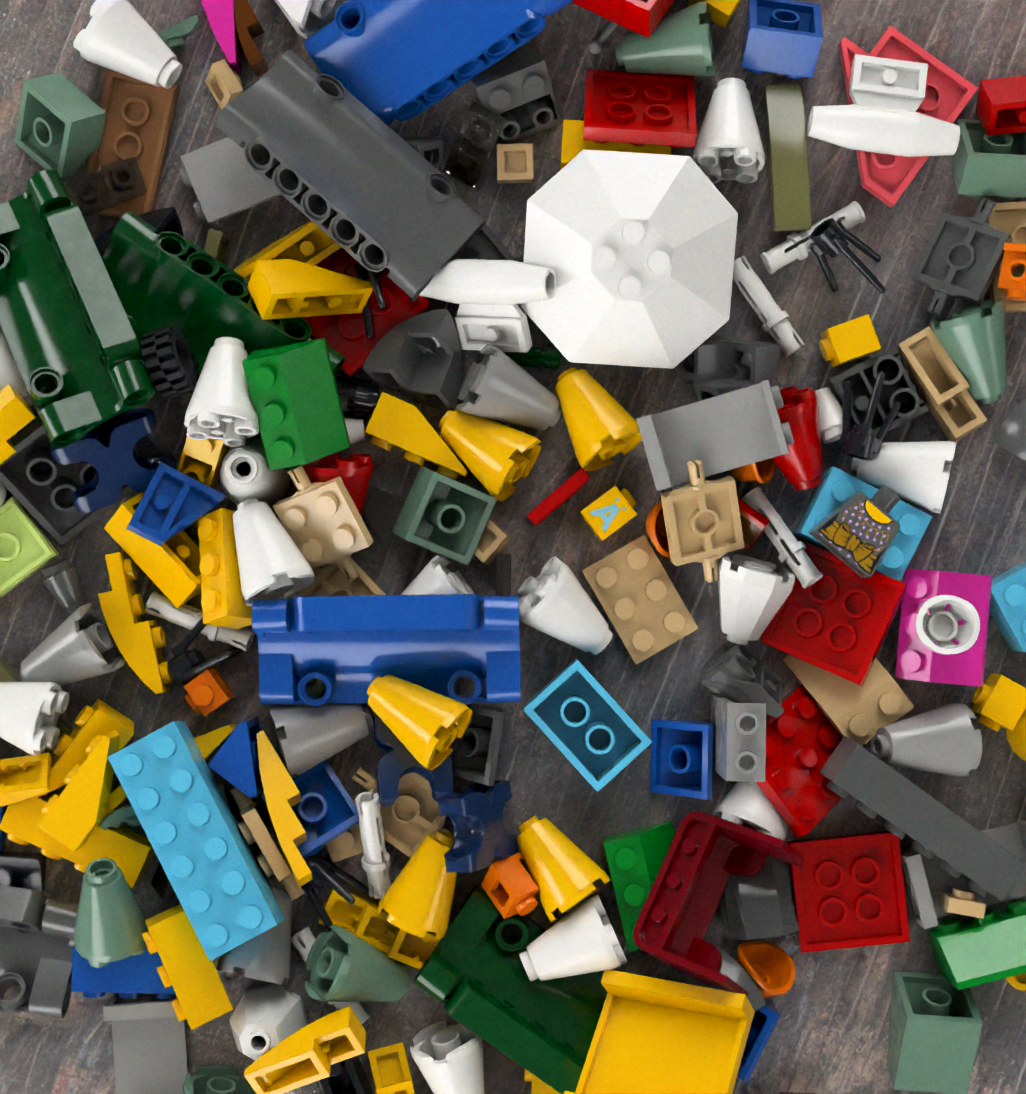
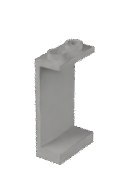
(223, 181)
(719, 431)
(738, 739)
(926, 879)
(147, 1045)

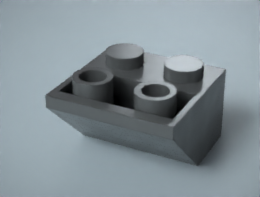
(520, 93)

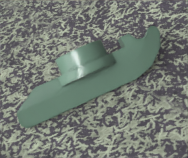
(176, 35)
(119, 816)

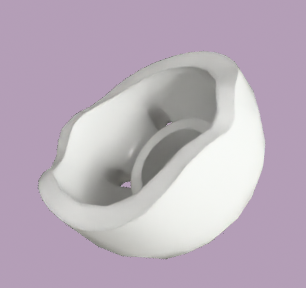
(943, 625)

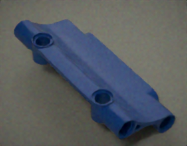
(420, 50)
(368, 636)

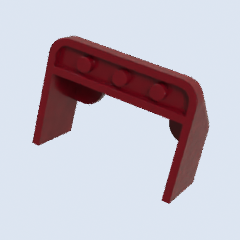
(691, 887)

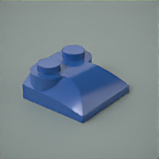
(324, 808)

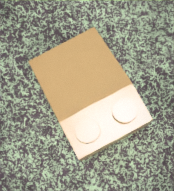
(849, 707)

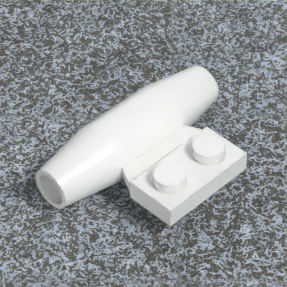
(885, 112)
(490, 298)

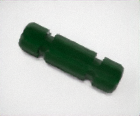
(535, 357)

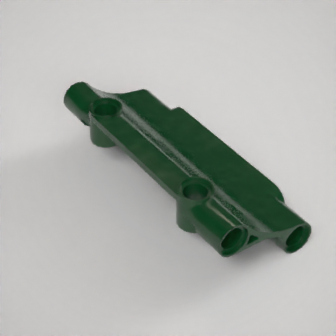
(175, 282)
(65, 315)
(487, 990)

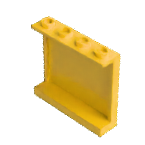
(665, 1038)

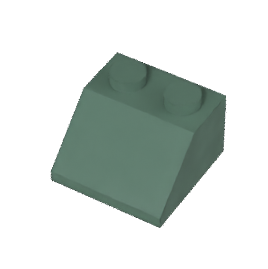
(58, 124)
(989, 163)
(444, 515)

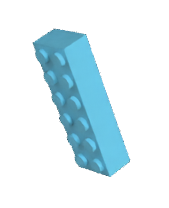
(196, 839)

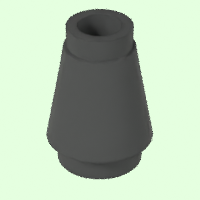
(64, 585)

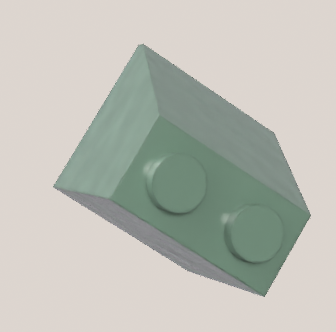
(931, 1034)

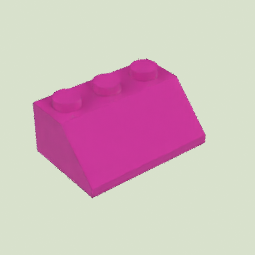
(923, 664)

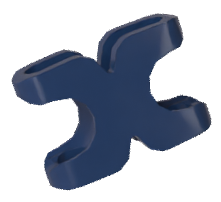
(113, 460)
(400, 762)
(477, 826)

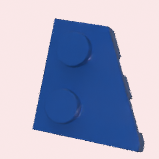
(171, 505)

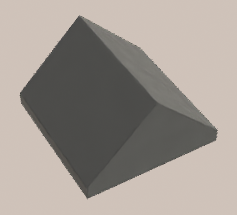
(478, 749)

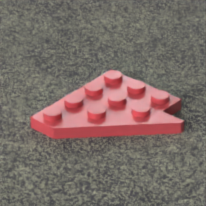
(944, 99)

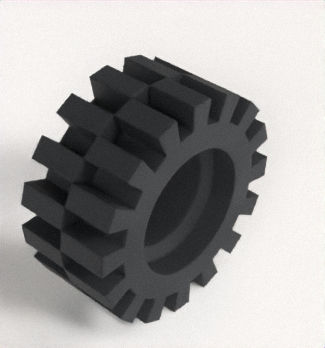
(170, 361)

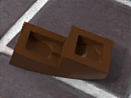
(248, 29)

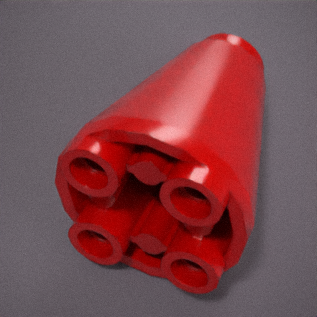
(804, 462)
(354, 472)

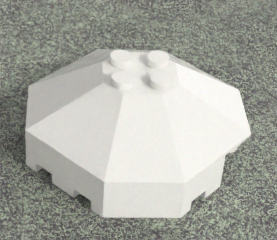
(635, 256)

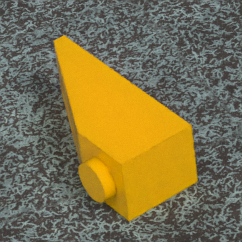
(304, 244)
(303, 290)

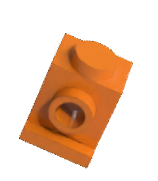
(1013, 286)
(208, 692)
(510, 886)

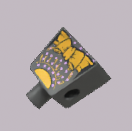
(860, 530)

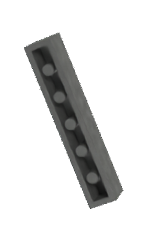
(922, 818)

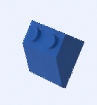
(782, 37)

